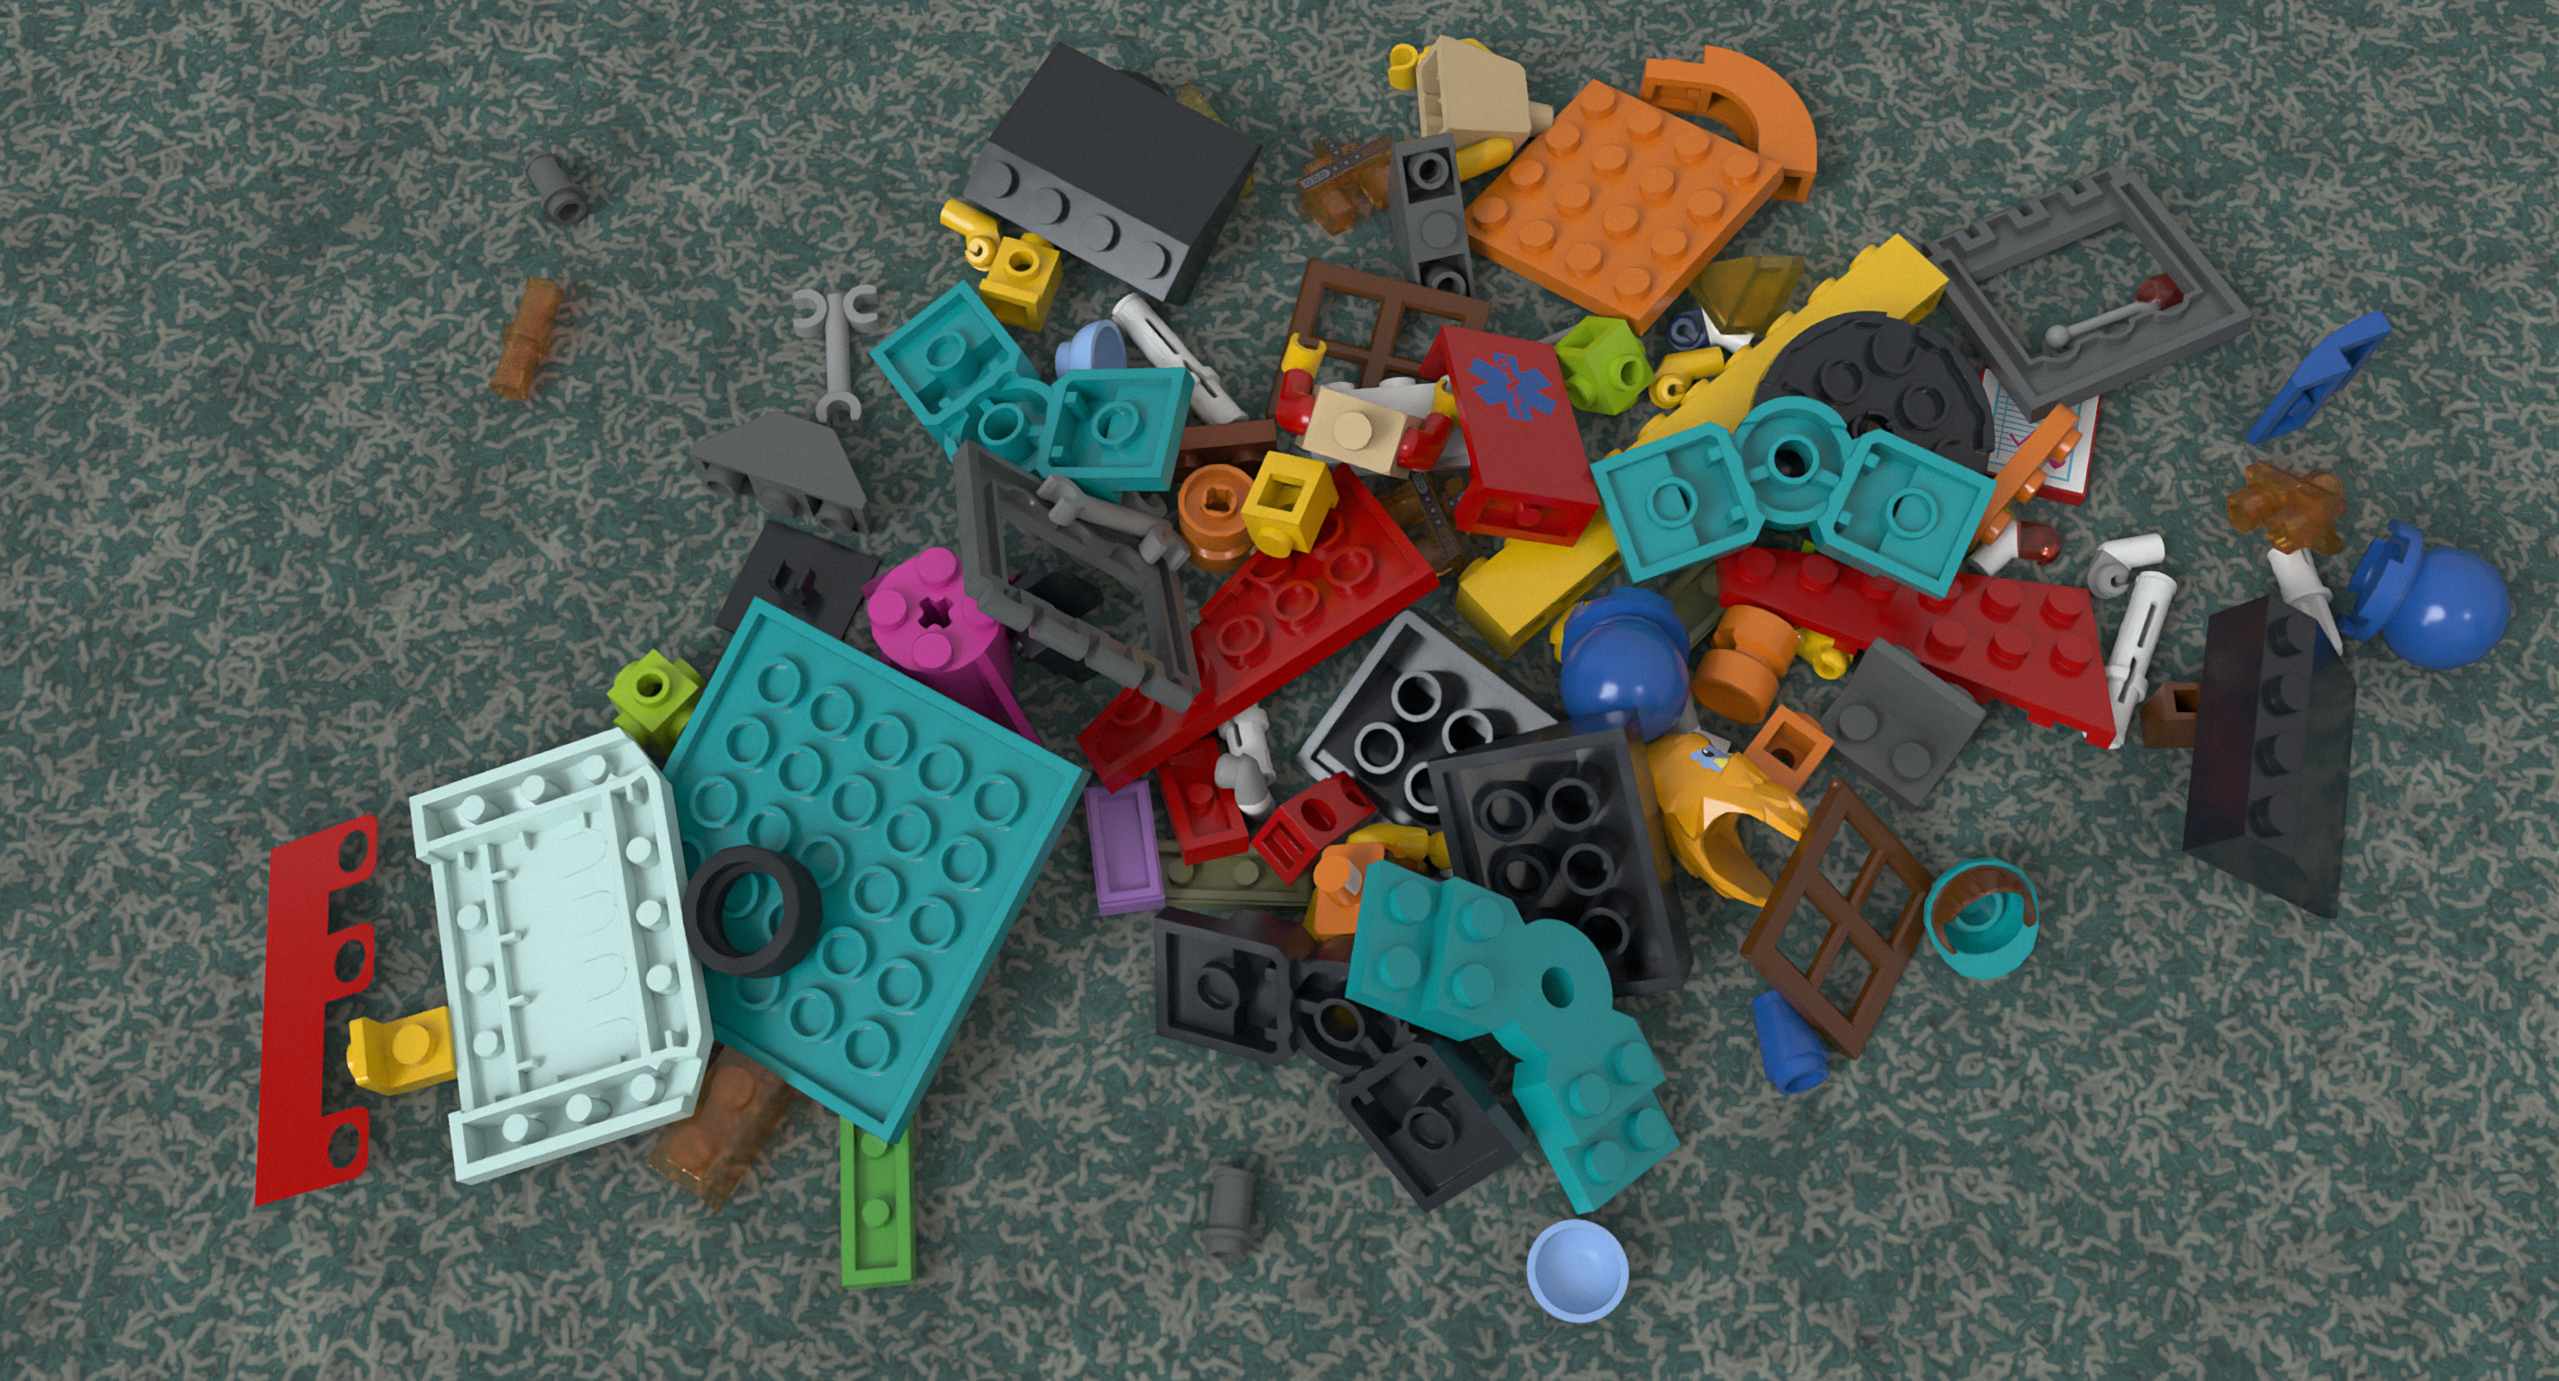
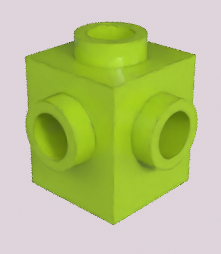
(1603, 365)
(656, 700)

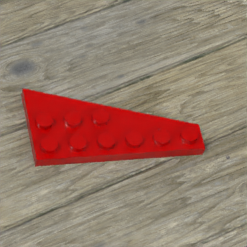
(1270, 628)
(1988, 634)

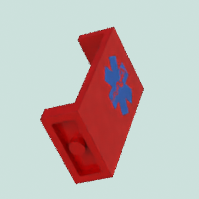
(1518, 437)

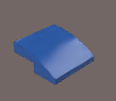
(2320, 374)

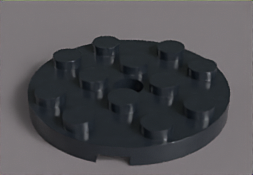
(1886, 374)

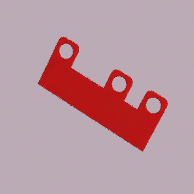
(297, 985)

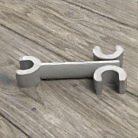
(835, 316)
(1131, 517)

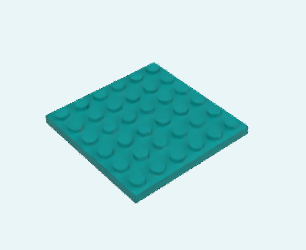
(914, 830)

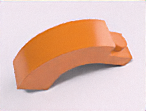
(1747, 101)

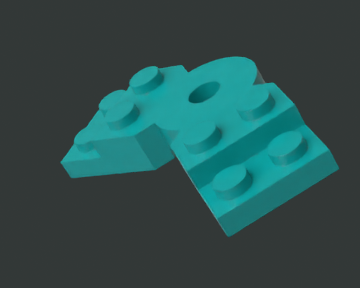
(1093, 425)
(1863, 498)
(1472, 967)

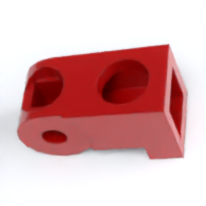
(1311, 822)

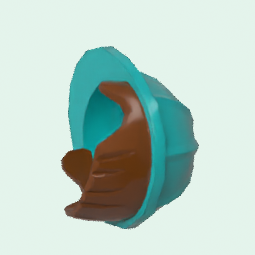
(1982, 917)

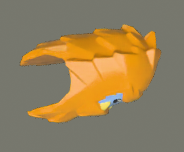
(1702, 800)

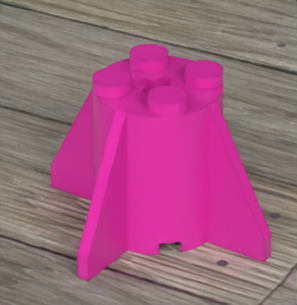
(942, 640)

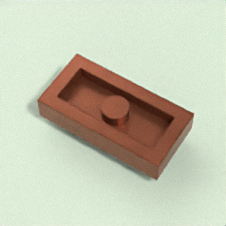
(1234, 444)

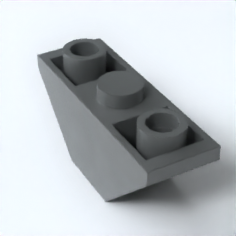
(1430, 215)
(788, 469)

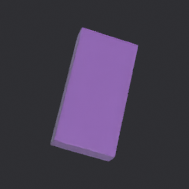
(1124, 849)

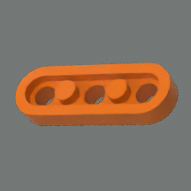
(2023, 473)

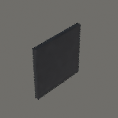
(802, 577)

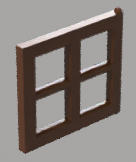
(1394, 299)
(1802, 878)

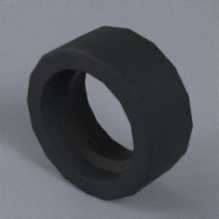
(707, 896)

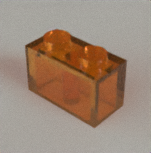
(729, 1127)

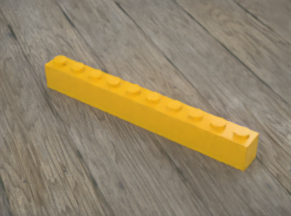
(1536, 582)

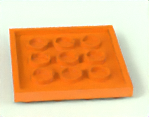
(1619, 205)

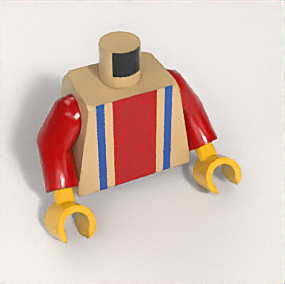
(1356, 428)

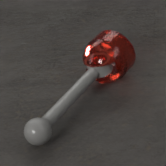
(2156, 293)

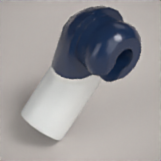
(1695, 331)

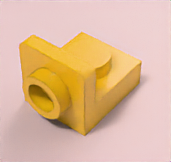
(402, 1052)

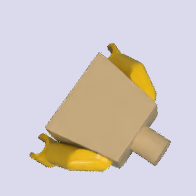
(1474, 97)

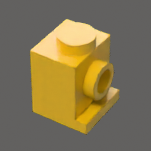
(1022, 281)
(1288, 503)

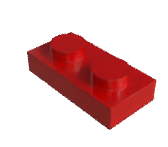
(1200, 812)

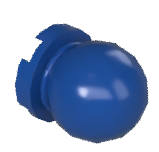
(2428, 604)
(1626, 656)

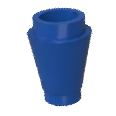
(1788, 1045)

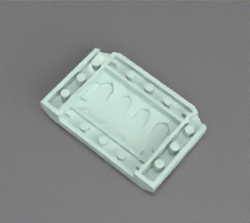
(564, 953)

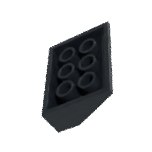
(1114, 173)
(1412, 702)
(2272, 754)
(1572, 836)

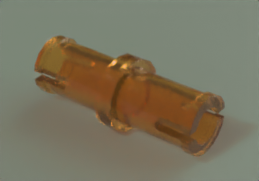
(527, 339)

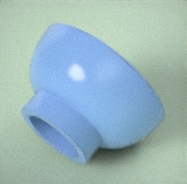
(1092, 347)
(1577, 1271)

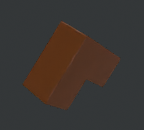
(2171, 716)

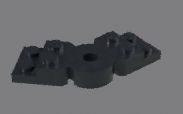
(1269, 989)

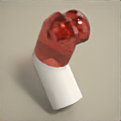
(2019, 540)

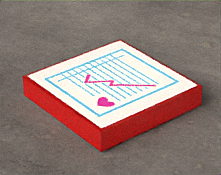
(2067, 480)

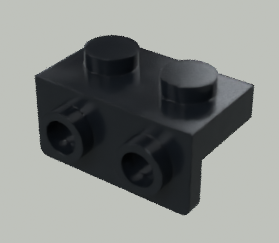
(1067, 594)

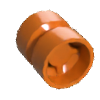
(1212, 518)
(1744, 664)

